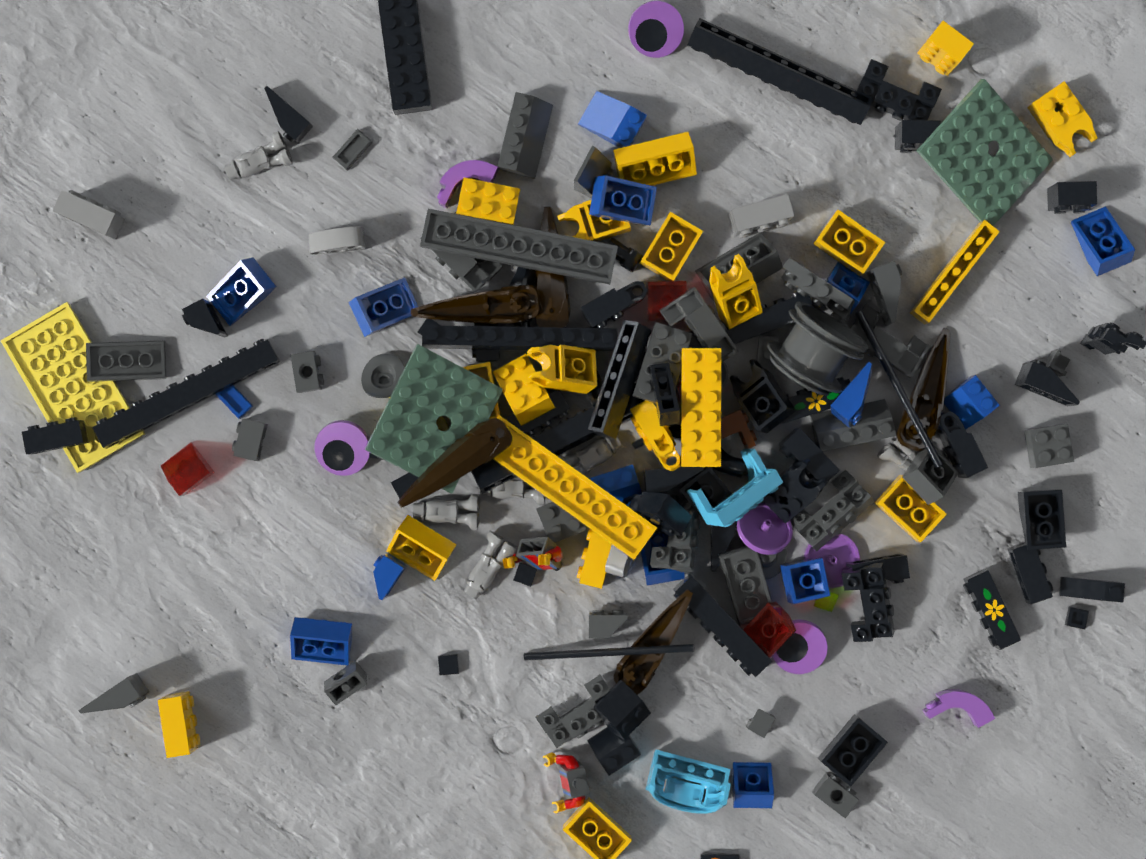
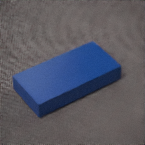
(235, 401)

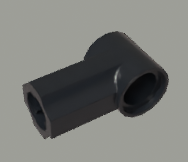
(627, 257)

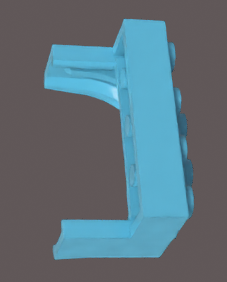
(760, 483)
(686, 795)

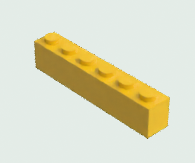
(954, 272)

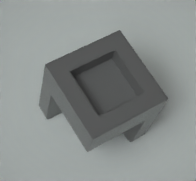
(1057, 363)
(760, 723)

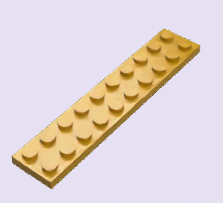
(575, 493)

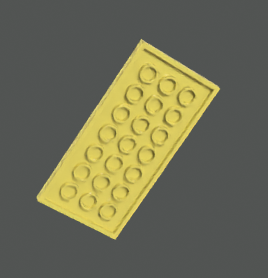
(54, 368)

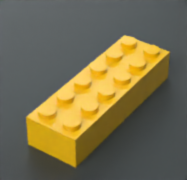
(701, 407)

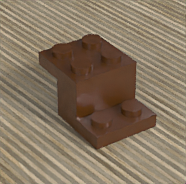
(736, 423)

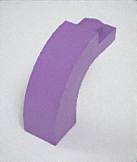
(469, 169)
(955, 698)

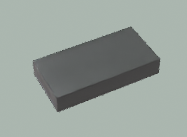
(352, 149)

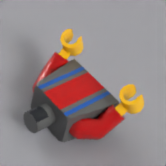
(537, 552)
(573, 781)

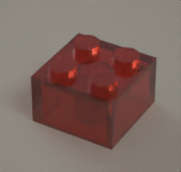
(661, 294)

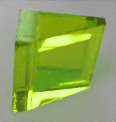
(826, 603)

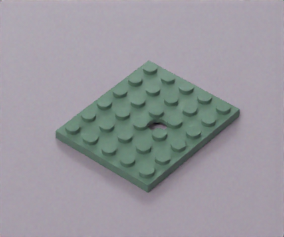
(961, 156)
(424, 392)

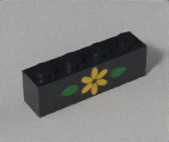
(809, 402)
(991, 609)

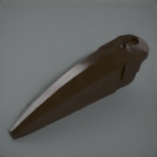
(552, 287)
(497, 306)
(927, 394)
(464, 455)
(639, 670)

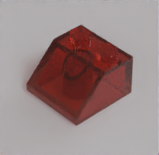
(186, 469)
(770, 628)

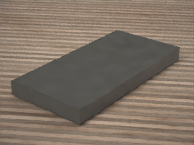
(126, 361)
(745, 582)

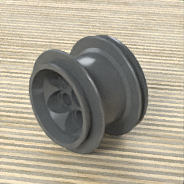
(816, 349)

